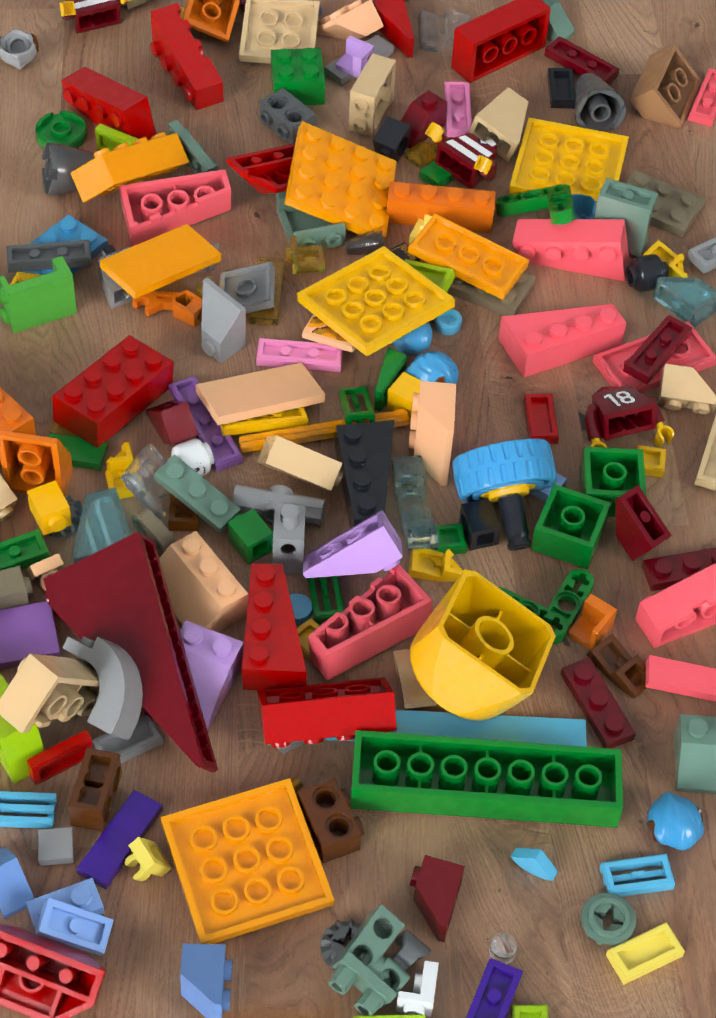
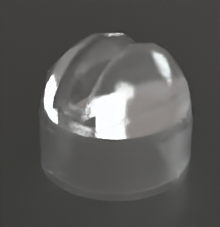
(497, 949)

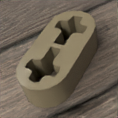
(151, 526)

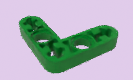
(555, 198)
(554, 614)

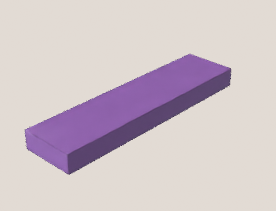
(223, 447)

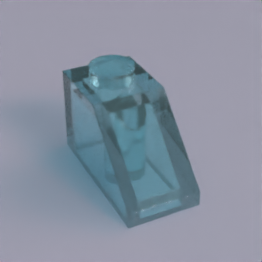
(686, 298)

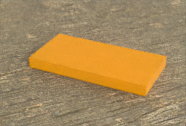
(470, 255)
(160, 261)

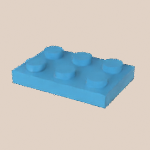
(71, 230)

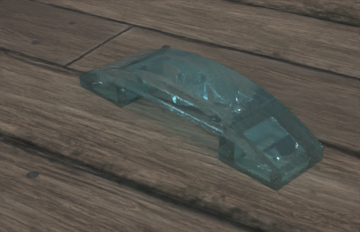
(412, 503)

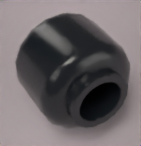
(644, 272)

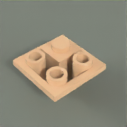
(351, 20)

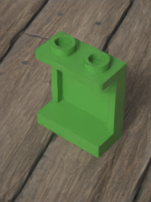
(38, 298)

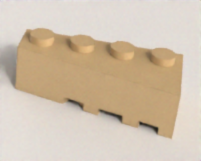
(49, 690)

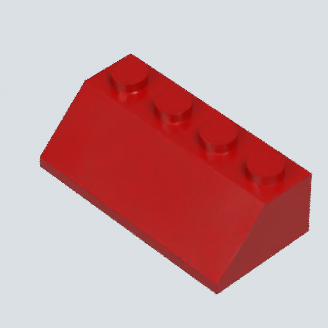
(326, 711)

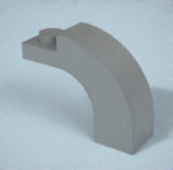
(119, 685)

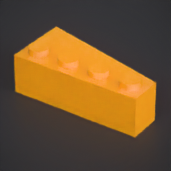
(129, 165)

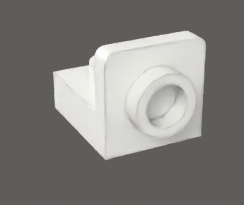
(422, 998)

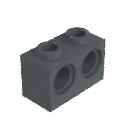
(284, 114)

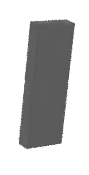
(40, 256)

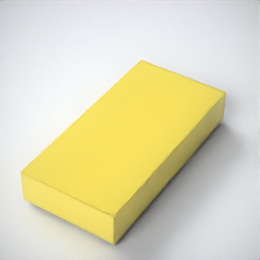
(645, 953)

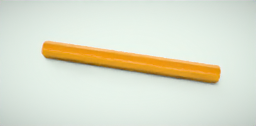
(315, 431)

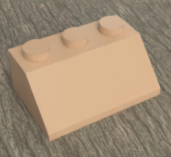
(433, 427)
(202, 585)

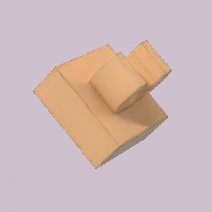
(44, 568)

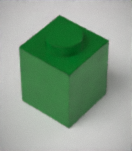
(250, 536)

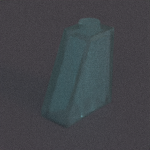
(100, 523)

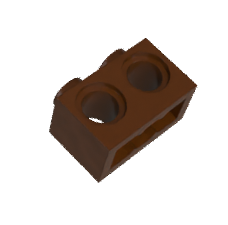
(95, 789)
(324, 821)

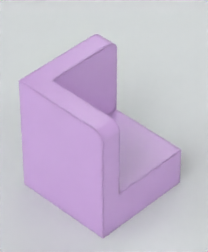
(356, 56)

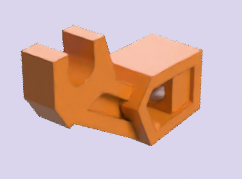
(185, 305)

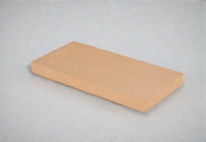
(259, 393)

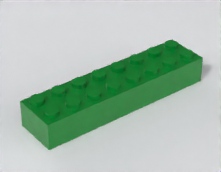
(487, 779)

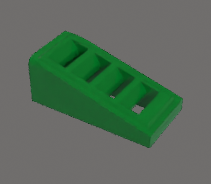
(393, 366)

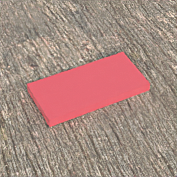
(692, 353)

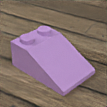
(359, 550)
(213, 665)

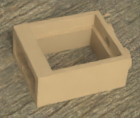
(371, 95)

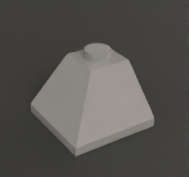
(222, 323)

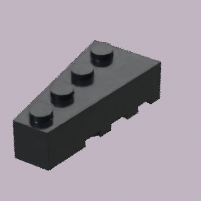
(365, 462)

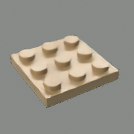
(277, 25)

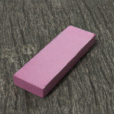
(458, 108)
(286, 352)

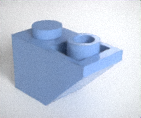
(204, 978)

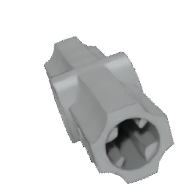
(264, 502)

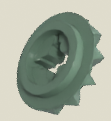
(599, 907)

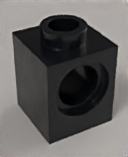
(392, 138)
(480, 524)

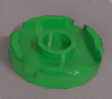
(62, 129)

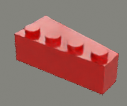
(184, 58)
(109, 103)

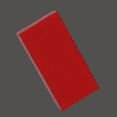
(541, 417)
(59, 757)

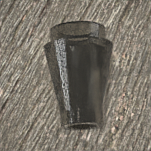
(364, 243)

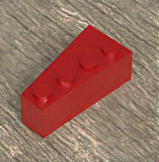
(271, 637)

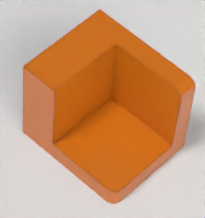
(594, 622)

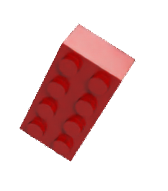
(499, 38)
(112, 391)

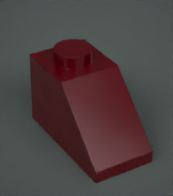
(421, 113)
(173, 422)
(638, 524)
(436, 892)

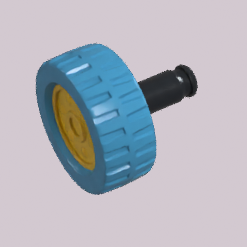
(505, 475)

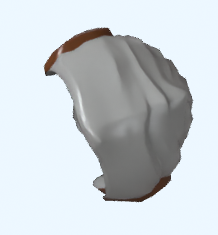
(18, 48)

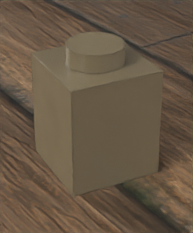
(14, 588)

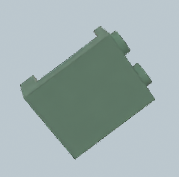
(630, 203)
(308, 228)

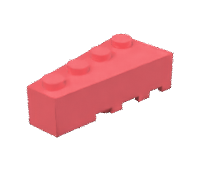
(171, 202)
(580, 246)
(559, 336)
(679, 608)
(371, 624)

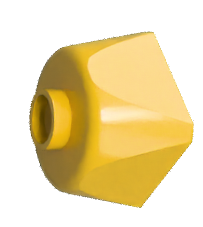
(480, 650)

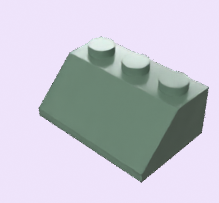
(695, 754)

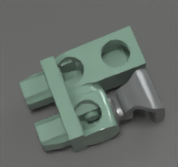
(367, 967)

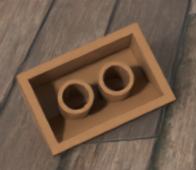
(666, 88)

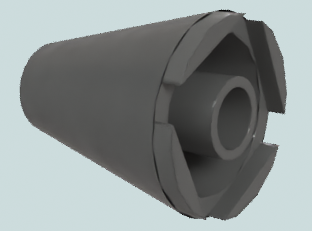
(598, 104)
(59, 164)

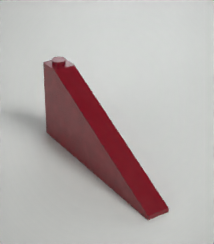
(127, 601)

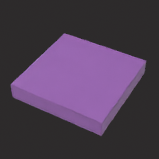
(27, 631)

